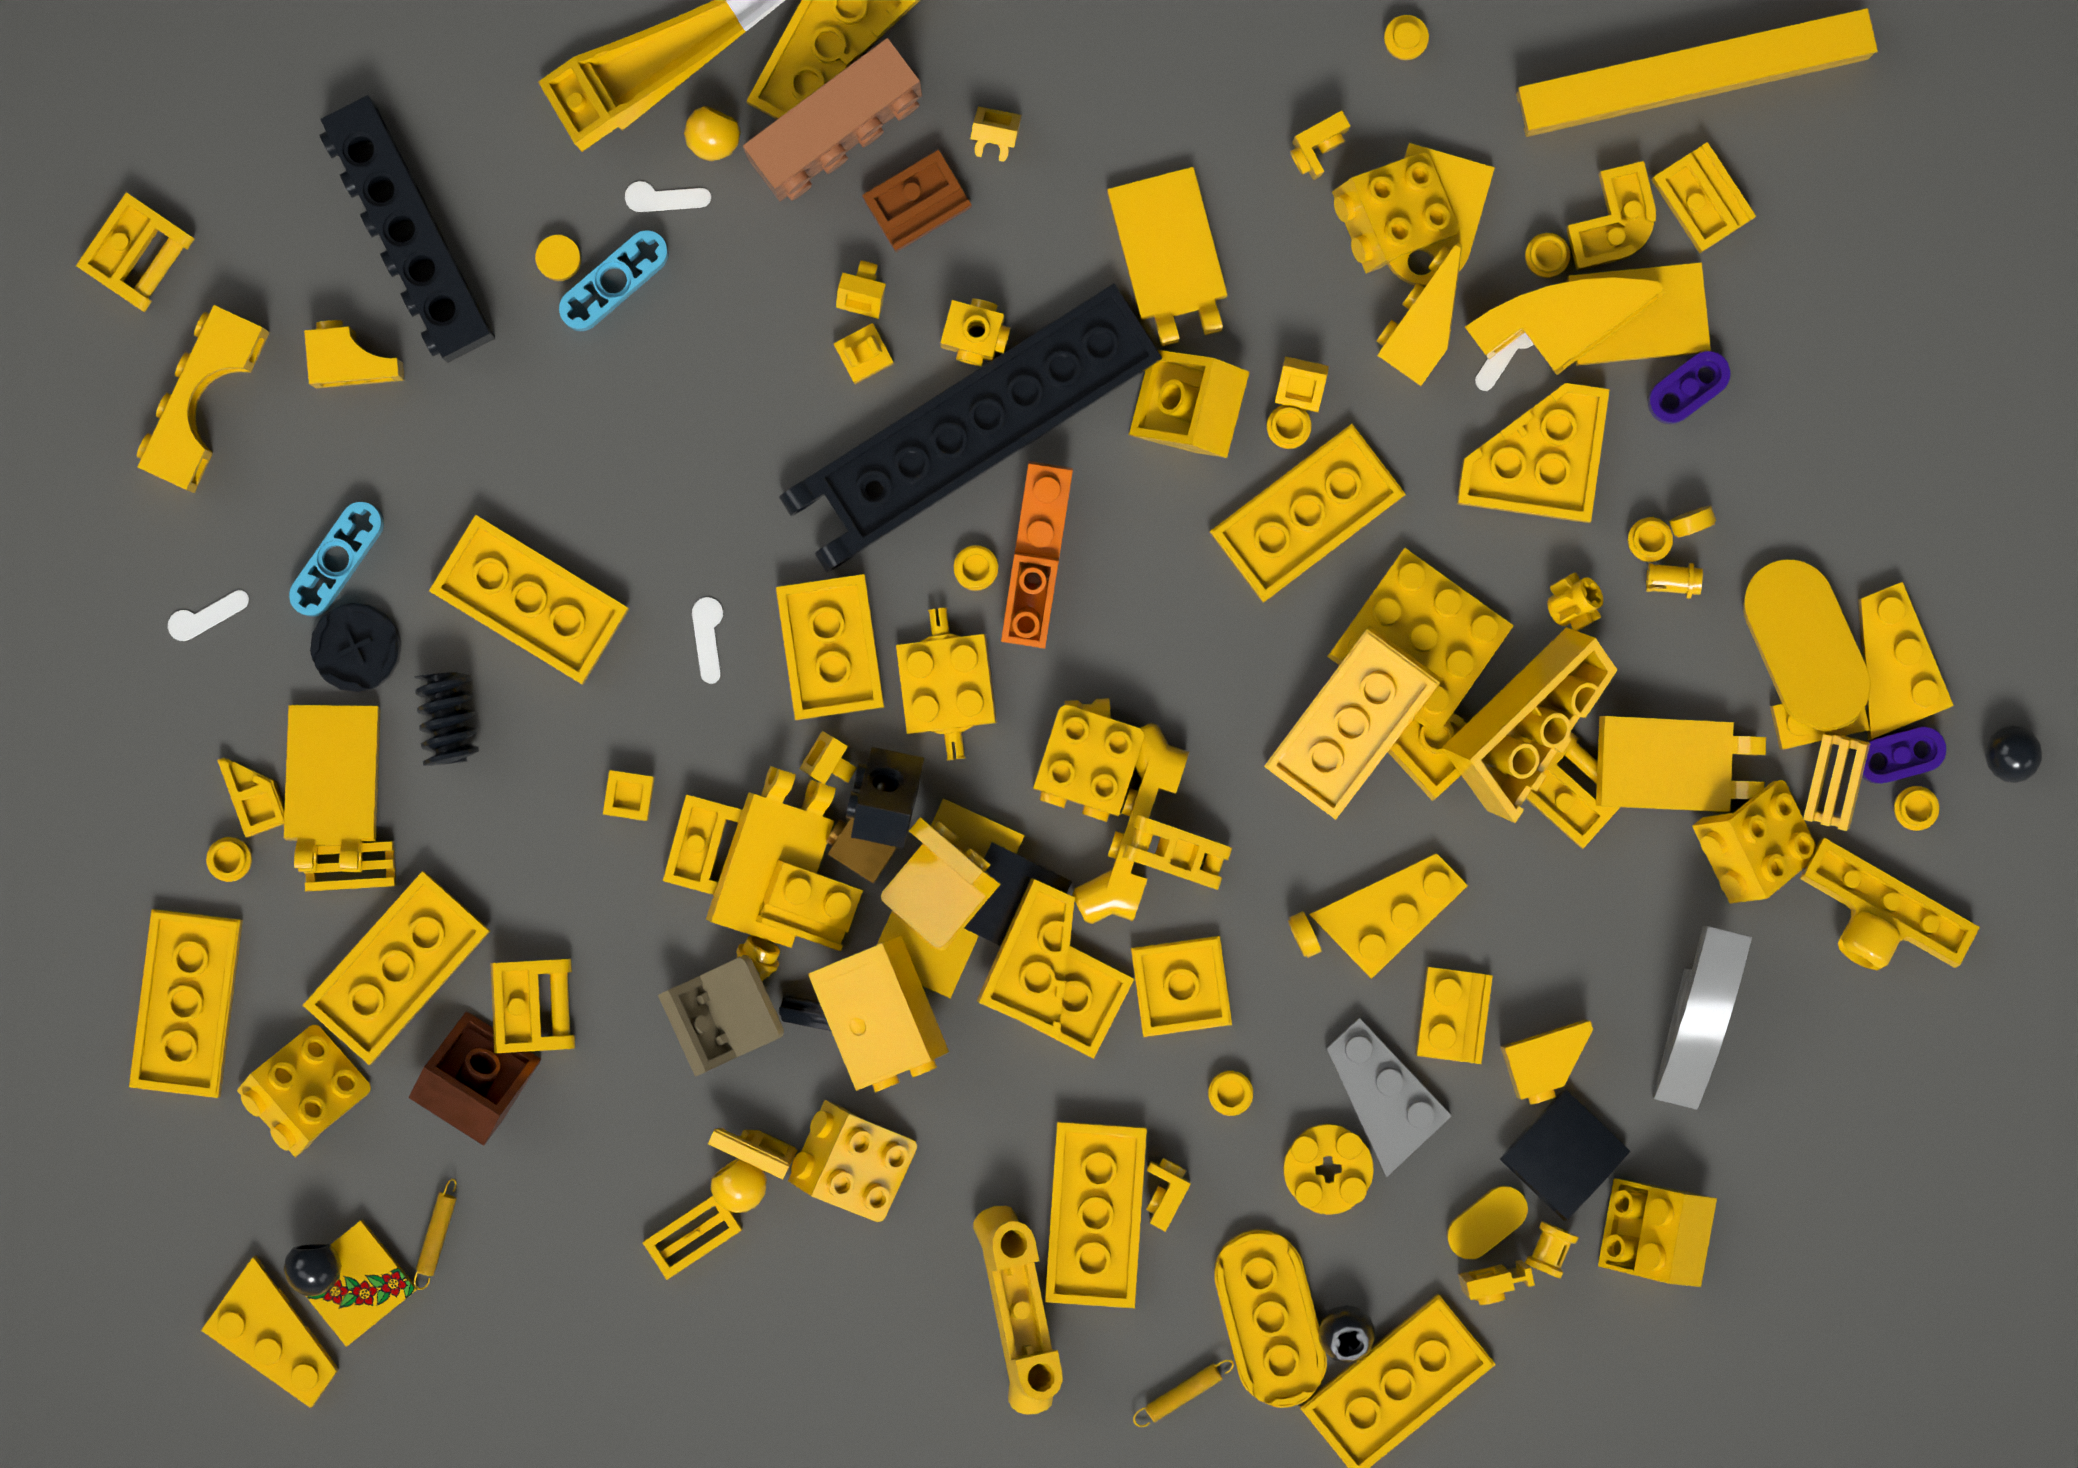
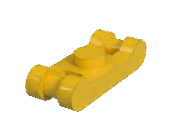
(1177, 852)

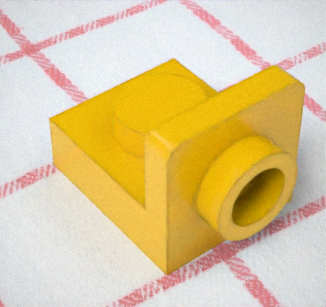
(1324, 136)
(1166, 1202)

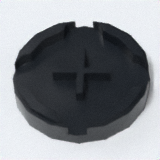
(355, 647)

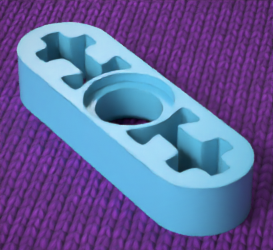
(615, 299)
(325, 592)

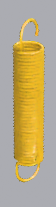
(436, 1234)
(1183, 1393)

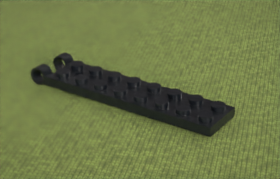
(978, 422)

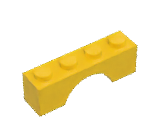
(223, 347)

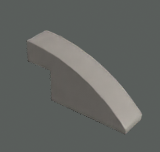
(1701, 1016)

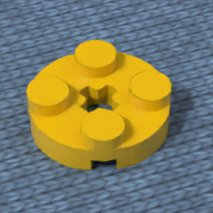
(1308, 1152)

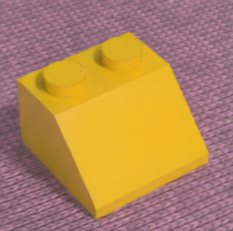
(1190, 403)

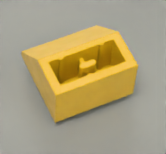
(1657, 1232)

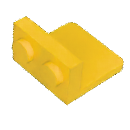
(1394, 210)
(1088, 762)
(1757, 844)
(939, 885)
(303, 1089)
(852, 1162)

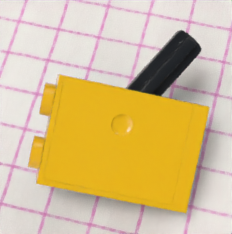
(874, 1014)

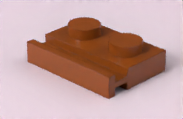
(917, 201)

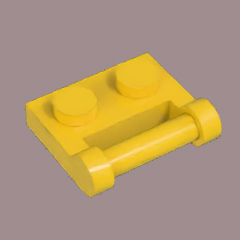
(122, 244)
(1566, 801)
(698, 843)
(518, 1007)

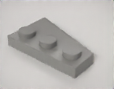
(1386, 1096)

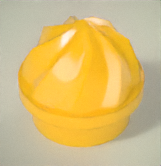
(763, 954)

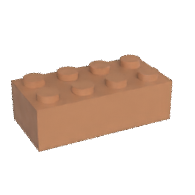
(834, 121)

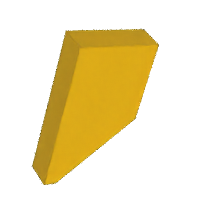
(254, 798)
(756, 1149)

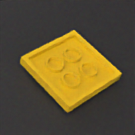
(1435, 626)

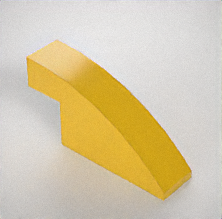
(1565, 317)

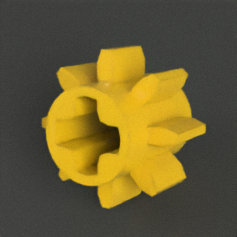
(1575, 601)

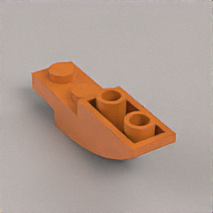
(1037, 554)

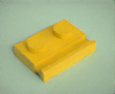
(1703, 197)
(809, 905)
(1454, 1015)
(1490, 1283)

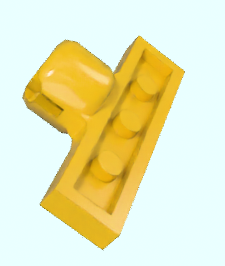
(1885, 911)

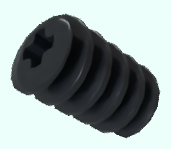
(446, 718)

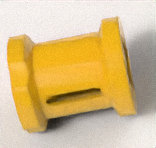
(1551, 1249)

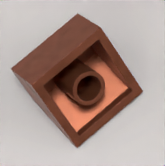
(470, 1082)

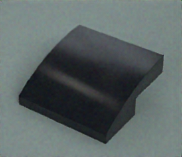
(1014, 876)
(1565, 1155)

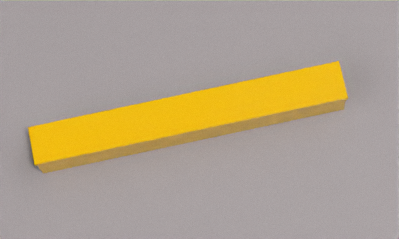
(1697, 72)

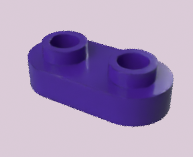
(1688, 388)
(1900, 757)

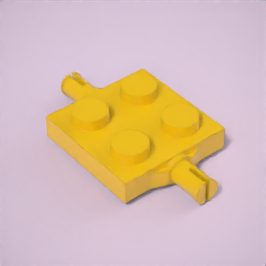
(946, 684)

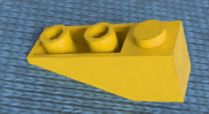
(1425, 330)

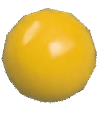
(711, 134)
(738, 1186)

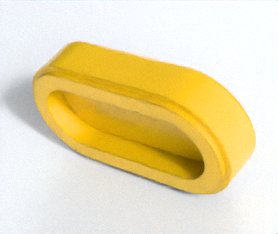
(1487, 1222)

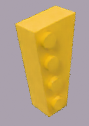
(1528, 721)

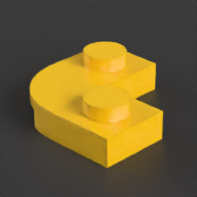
(1628, 219)

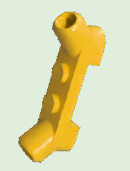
(1119, 890)
(1020, 1314)

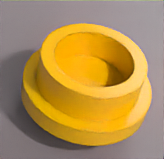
(1406, 37)
(1547, 255)
(1288, 426)
(1650, 539)
(1916, 808)
(229, 859)

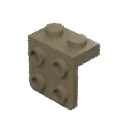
(721, 1014)

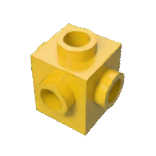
(962, 319)

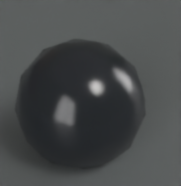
(2013, 754)
(312, 1268)
(1346, 1334)

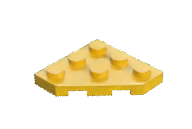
(1543, 459)

